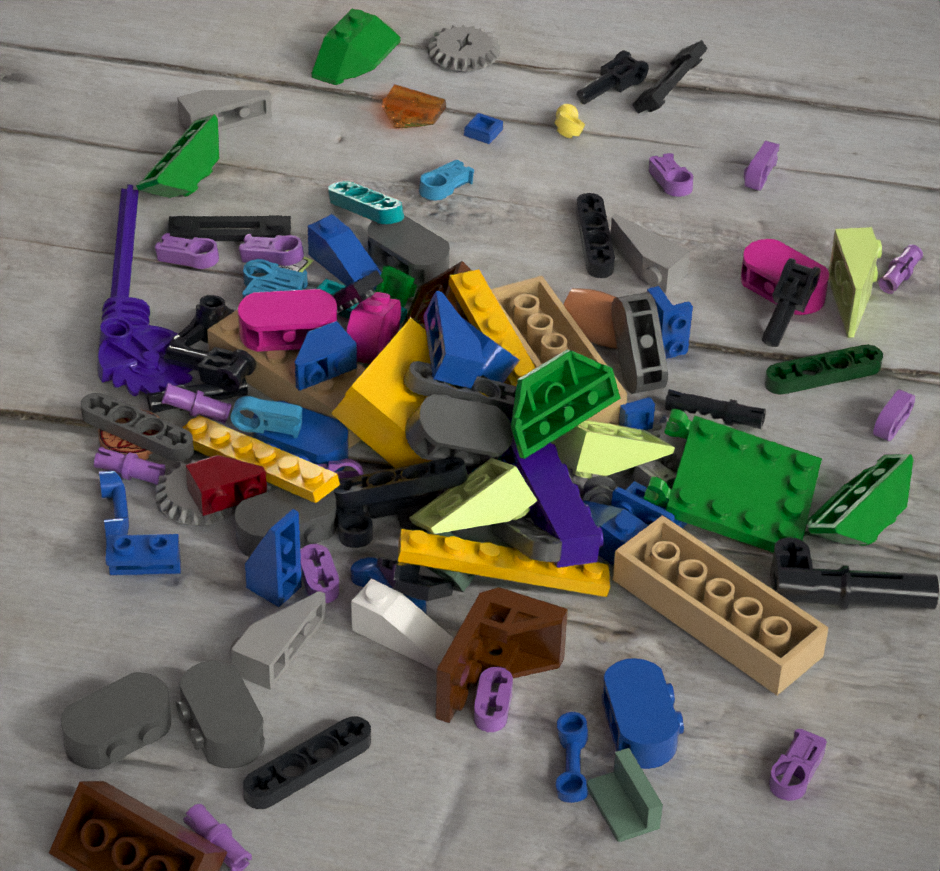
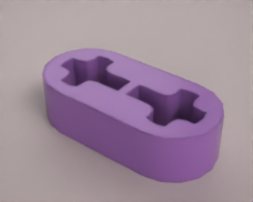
(894, 415)
(325, 572)
(487, 698)

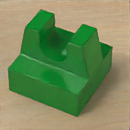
(396, 284)

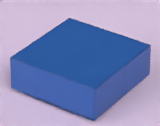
(483, 128)
(638, 414)

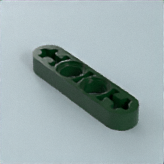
(788, 375)

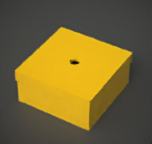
(380, 401)

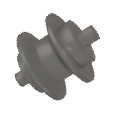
(599, 490)

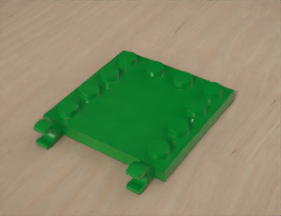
(737, 483)

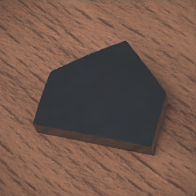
(406, 580)

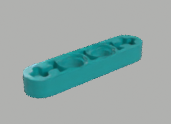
(366, 202)

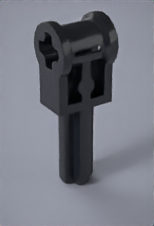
(616, 74)
(791, 294)
(218, 367)

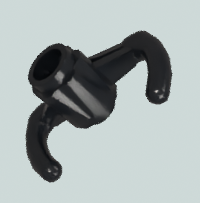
(208, 313)

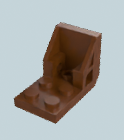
(518, 628)

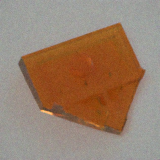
(412, 108)

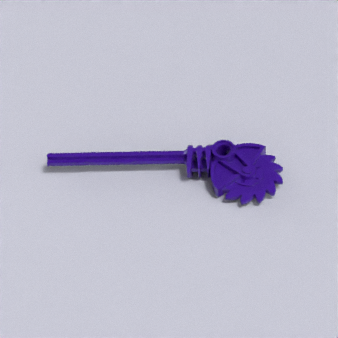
(128, 346)

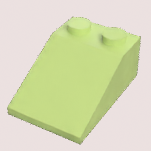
(853, 273)
(608, 448)
(488, 497)

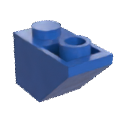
(324, 355)

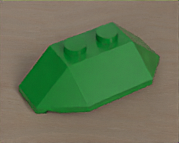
(354, 47)
(185, 162)
(559, 398)
(866, 502)

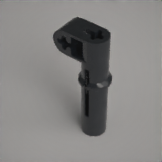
(799, 582)

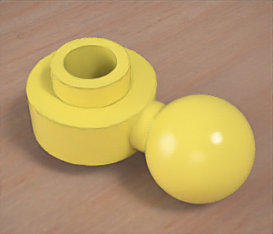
(568, 121)

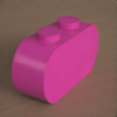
(763, 268)
(283, 318)
(374, 325)

